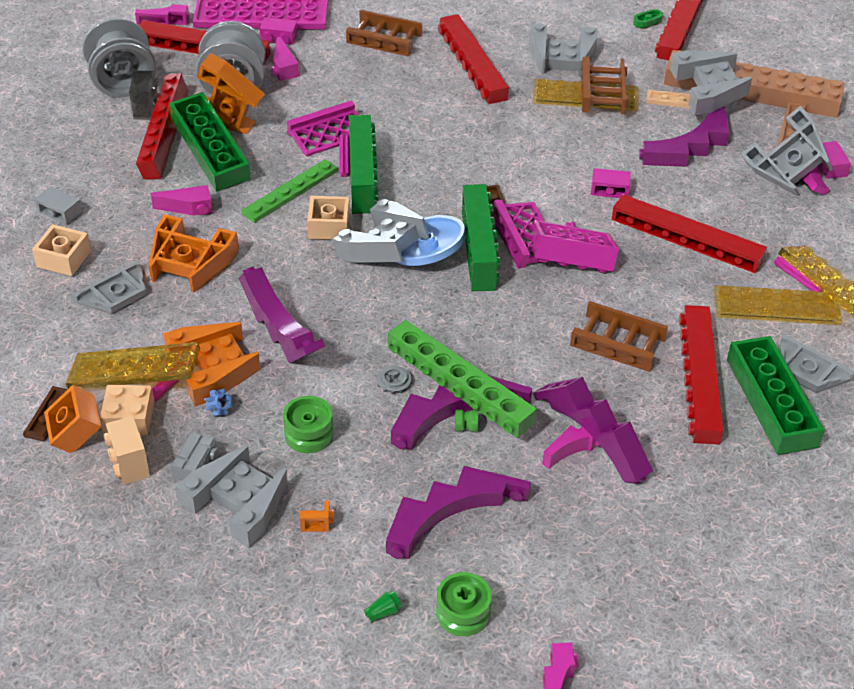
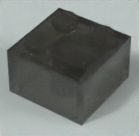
(143, 94)

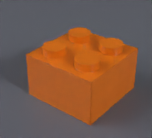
(72, 419)

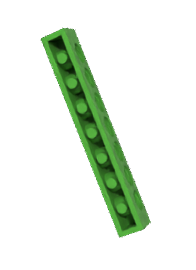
(462, 378)

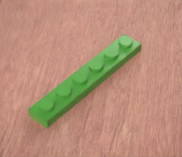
(289, 191)

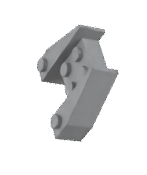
(561, 54)
(713, 76)
(792, 157)
(393, 233)
(237, 488)

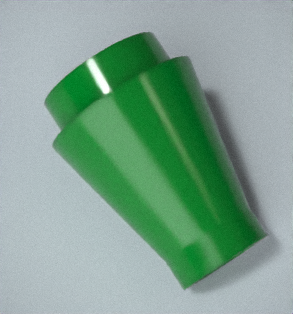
(384, 606)

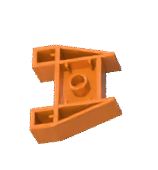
(230, 93)
(189, 255)
(219, 358)

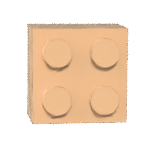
(327, 216)
(61, 250)
(128, 401)
(126, 450)

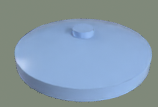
(445, 238)

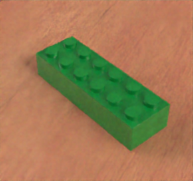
(209, 141)
(363, 164)
(480, 238)
(775, 395)

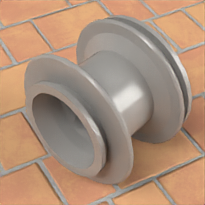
(238, 46)
(114, 71)

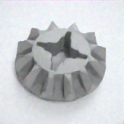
(394, 372)

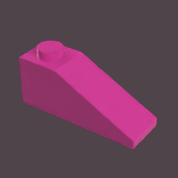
(284, 63)
(184, 201)

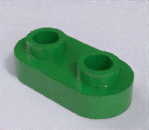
(648, 18)

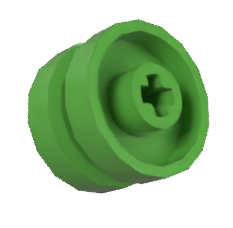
(308, 424)
(463, 604)

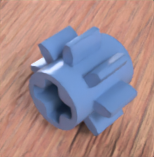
(218, 402)

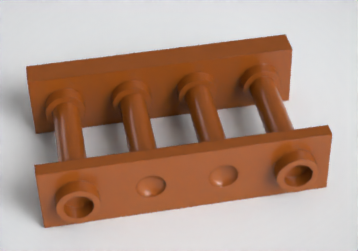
(383, 42)
(588, 89)
(613, 349)

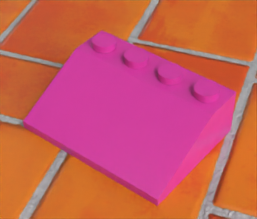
(574, 246)

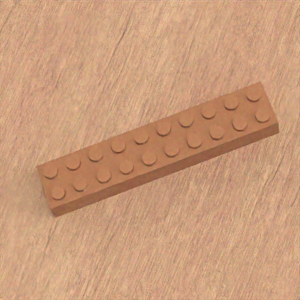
(780, 87)

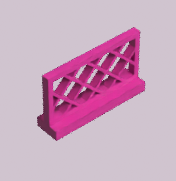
(321, 119)
(511, 234)

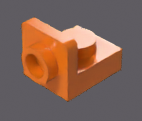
(317, 520)

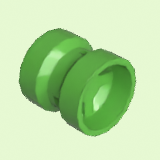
(471, 420)

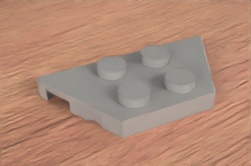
(114, 290)
(811, 367)

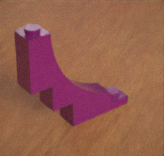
(676, 150)
(266, 306)
(423, 413)
(597, 418)
(473, 490)

